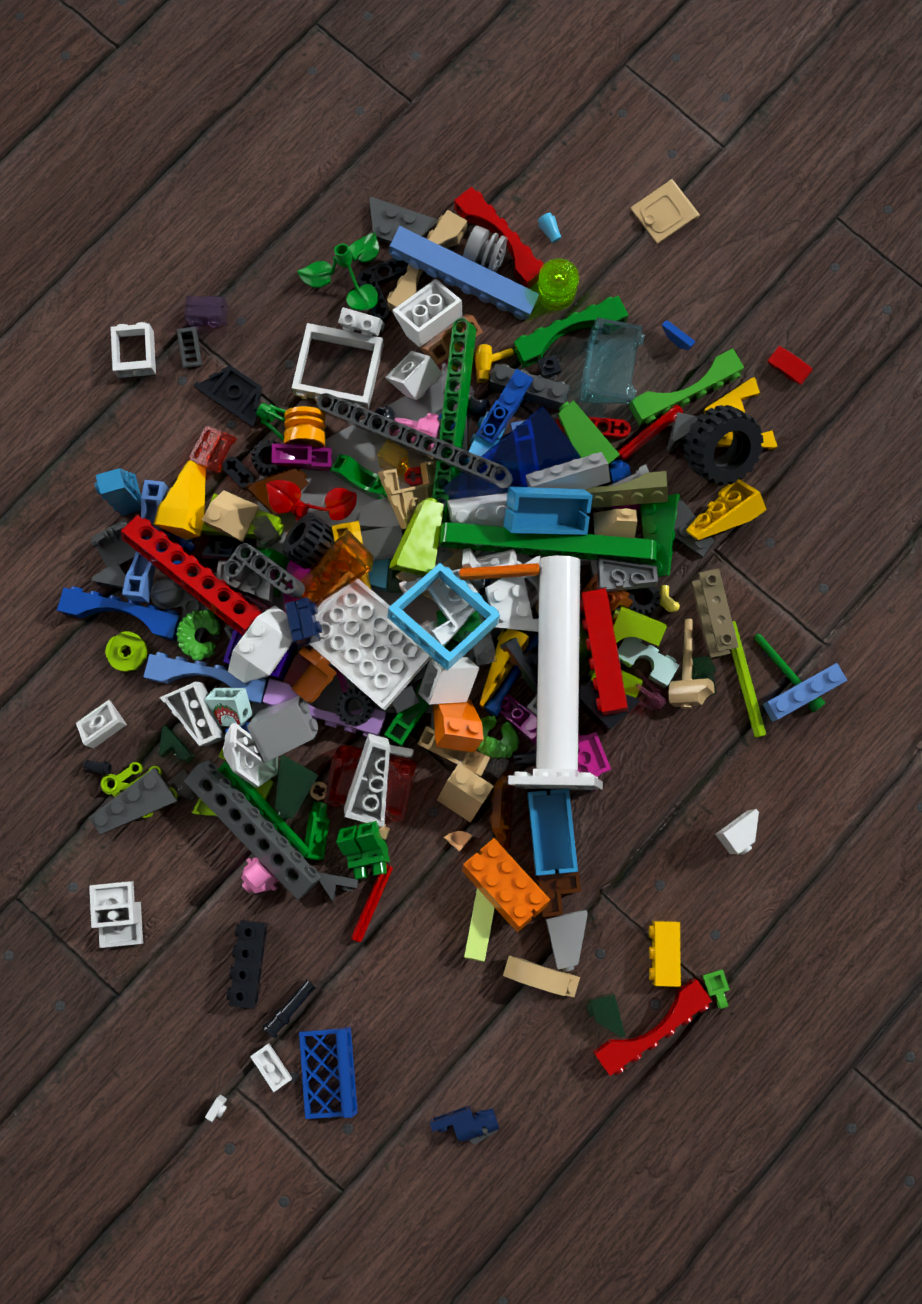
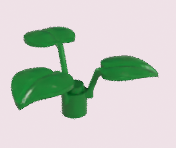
(365, 250)

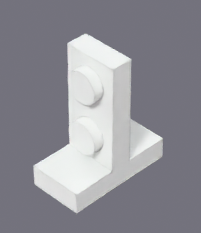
(498, 559)

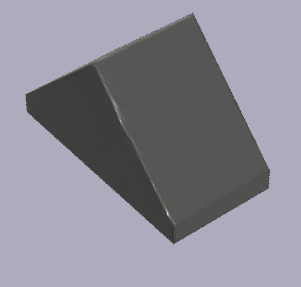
(112, 576)

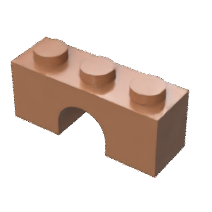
(439, 346)

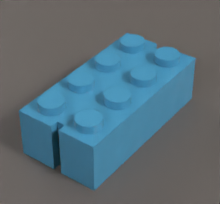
(547, 510)
(552, 832)

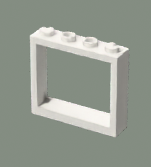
(344, 338)

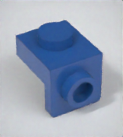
(618, 471)

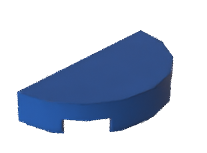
(677, 336)

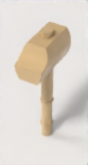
(689, 691)

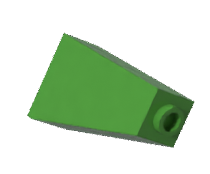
(583, 433)

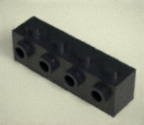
(248, 964)

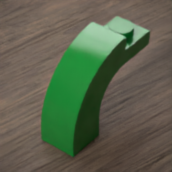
(358, 476)

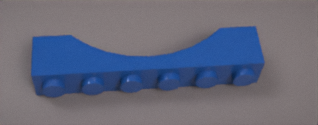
(81, 604)

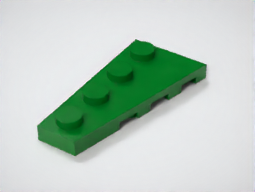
(659, 525)

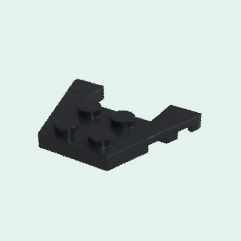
(526, 662)

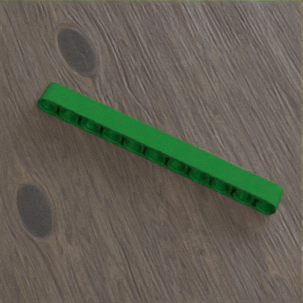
(452, 398)
(574, 545)

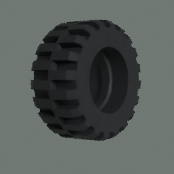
(739, 457)

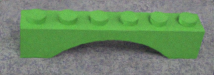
(652, 404)

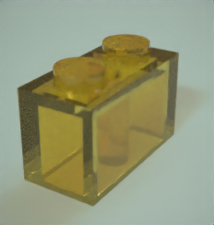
(393, 457)

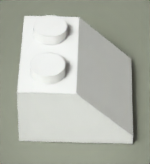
(414, 375)
(740, 833)

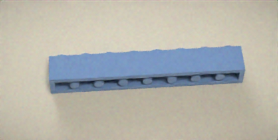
(463, 273)

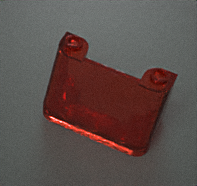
(399, 780)

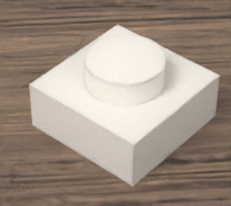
(217, 1108)

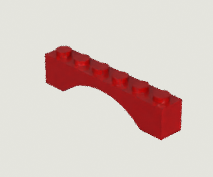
(476, 211)
(688, 1001)

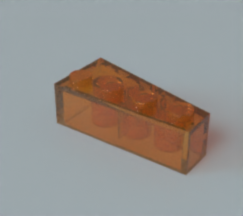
(337, 568)

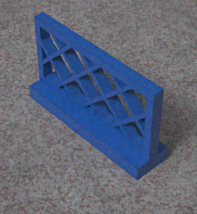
(346, 1073)

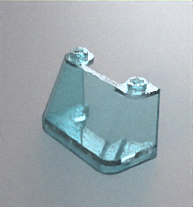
(610, 362)

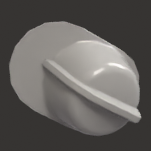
(167, 594)

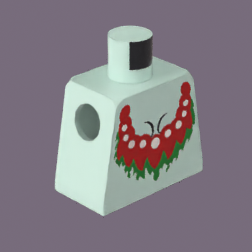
(229, 705)

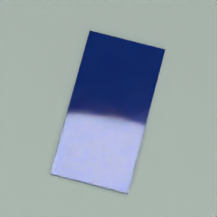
(526, 449)

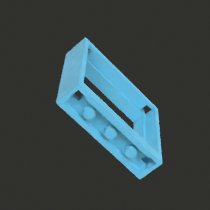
(423, 638)

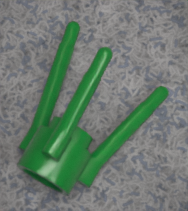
(269, 413)

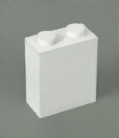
(448, 686)

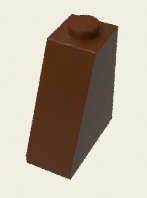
(259, 489)

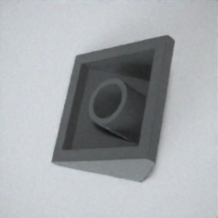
(678, 431)
(382, 541)

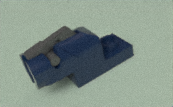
(467, 1125)

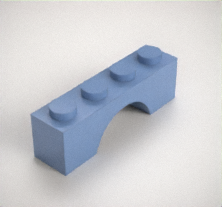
(804, 692)

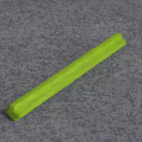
(747, 688)

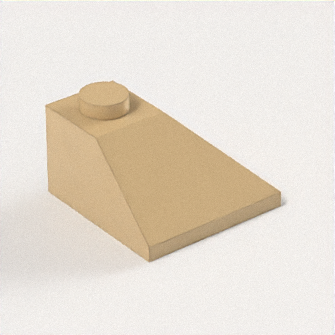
(230, 515)
(615, 523)

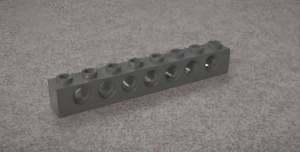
(253, 839)

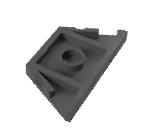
(388, 218)

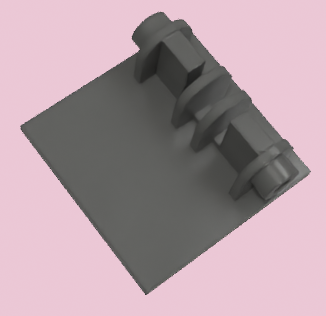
(111, 546)

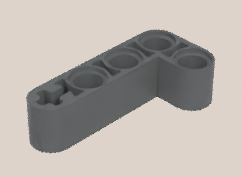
(268, 572)

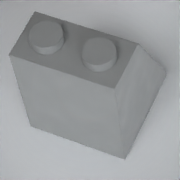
(282, 727)

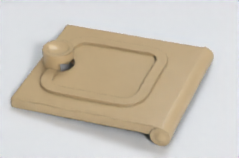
(664, 211)

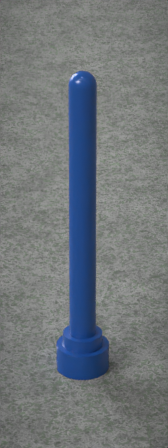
(493, 706)

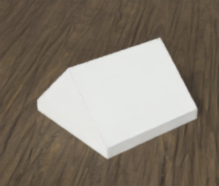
(100, 724)

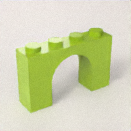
(632, 624)

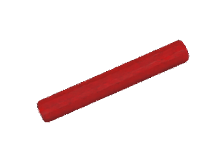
(650, 432)
(371, 905)

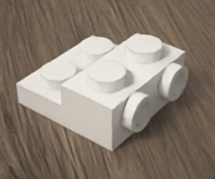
(362, 322)

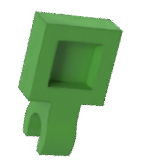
(716, 985)

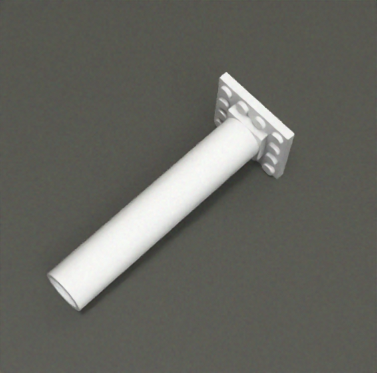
(558, 681)

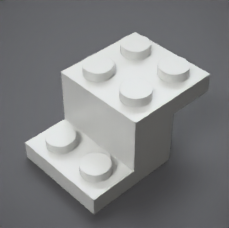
(116, 914)

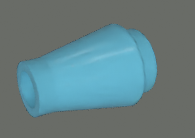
(549, 226)

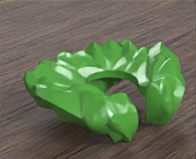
(186, 631)
(496, 748)

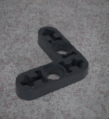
(375, 280)

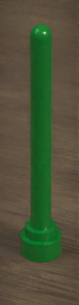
(815, 704)

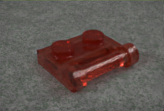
(207, 446)

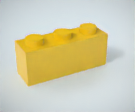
(665, 953)

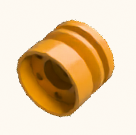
(305, 426)

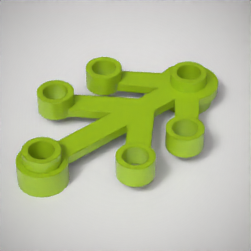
(120, 785)

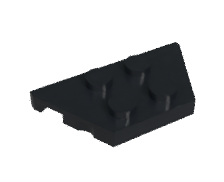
(234, 393)

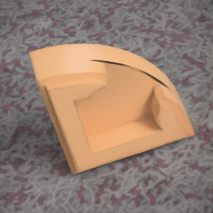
(458, 839)

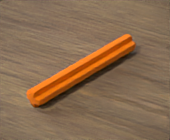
(499, 571)

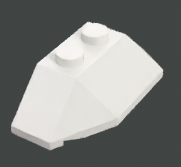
(261, 646)
(245, 757)

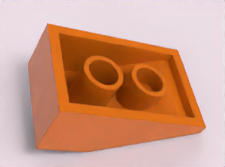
(457, 726)

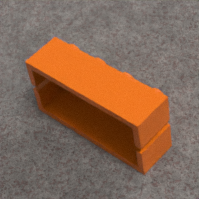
(505, 885)

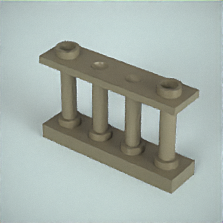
(714, 613)

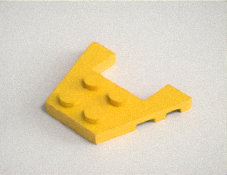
(746, 390)

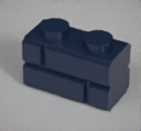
(303, 622)

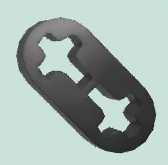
(235, 476)

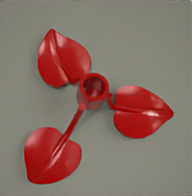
(286, 496)

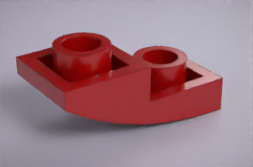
(790, 365)

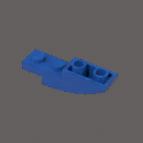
(505, 407)

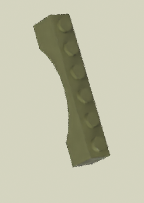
(643, 490)

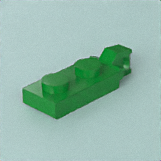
(317, 831)

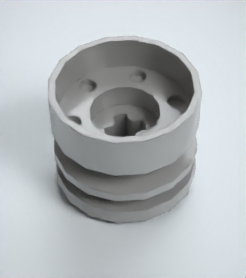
(486, 251)

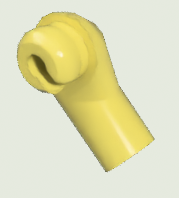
(666, 601)

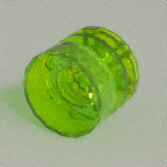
(554, 293)

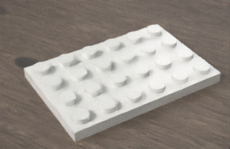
(367, 643)

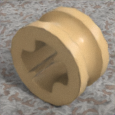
(316, 796)

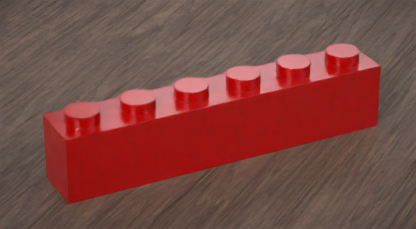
(604, 652)

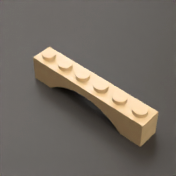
(447, 234)

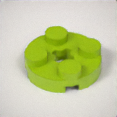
(122, 641)

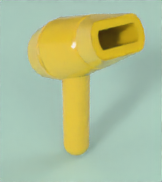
(484, 358)

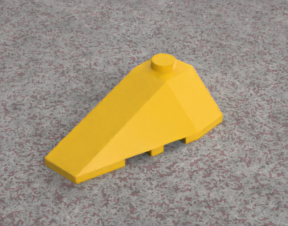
(185, 503)
(733, 507)
(501, 668)

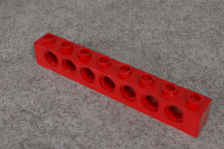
(140, 527)

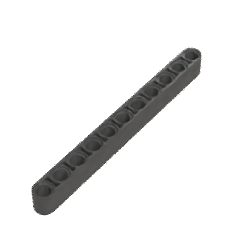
(420, 445)

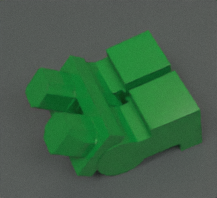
(364, 849)

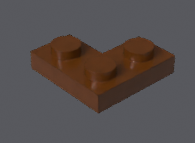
(555, 885)

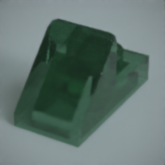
(703, 669)
(169, 742)

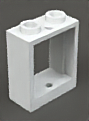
(135, 368)

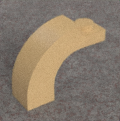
(473, 761)
(541, 977)

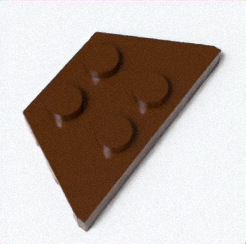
(502, 809)

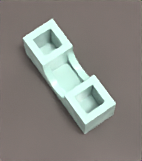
(662, 666)

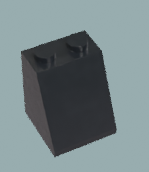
(588, 703)

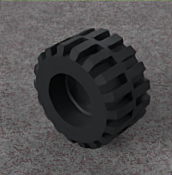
(307, 541)

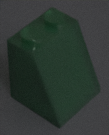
(292, 787)

